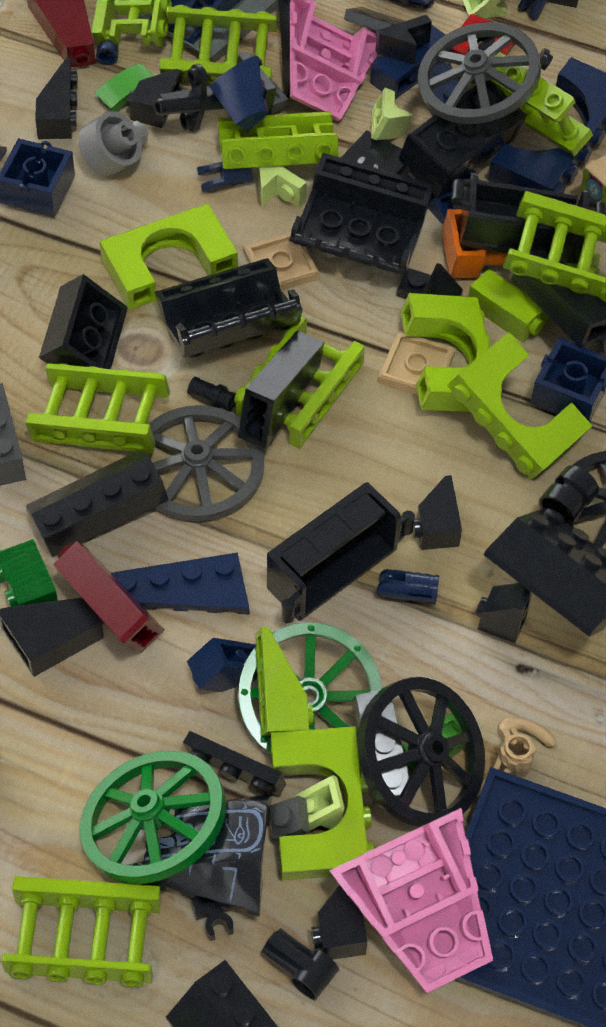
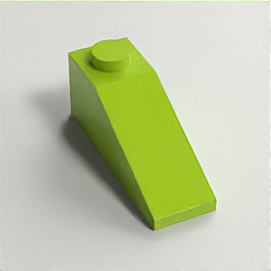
(281, 695)

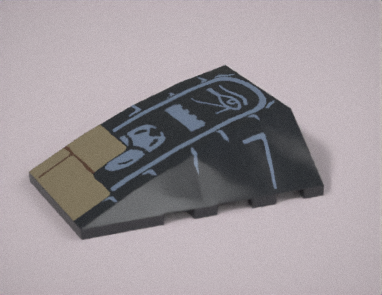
(230, 867)

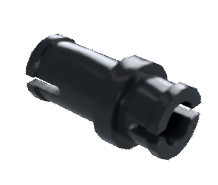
(217, 396)

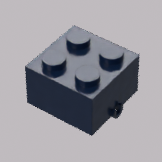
(36, 177)
(569, 377)

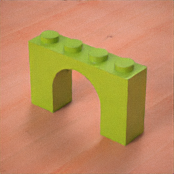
(191, 230)
(511, 306)
(453, 320)
(480, 392)
(324, 754)

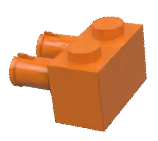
(461, 260)

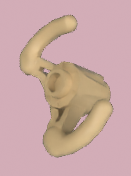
(517, 749)

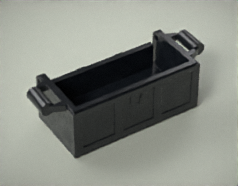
(450, 150)
(492, 222)
(334, 551)

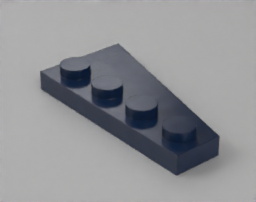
(197, 584)

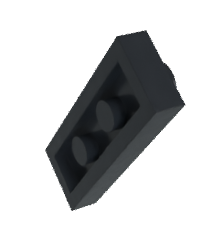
(235, 765)

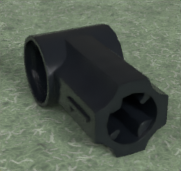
(308, 969)

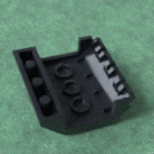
(363, 214)
(227, 308)
(555, 566)

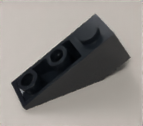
(55, 102)

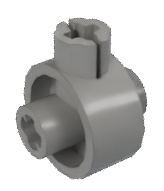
(112, 142)

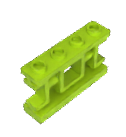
(108, 28)
(278, 140)

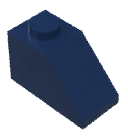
(220, 664)

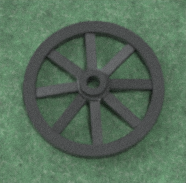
(478, 68)
(201, 464)

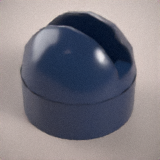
(110, 56)

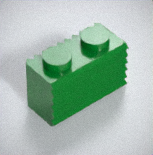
(25, 575)

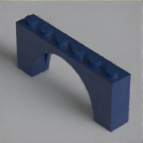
(556, 167)

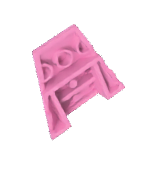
(326, 61)
(423, 900)

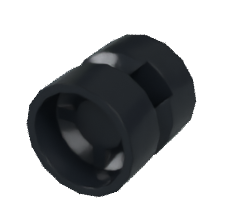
(570, 493)

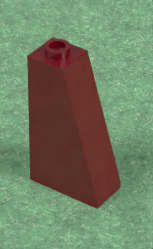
(67, 28)
(108, 597)

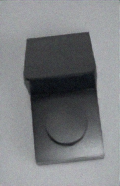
(402, 39)
(437, 283)

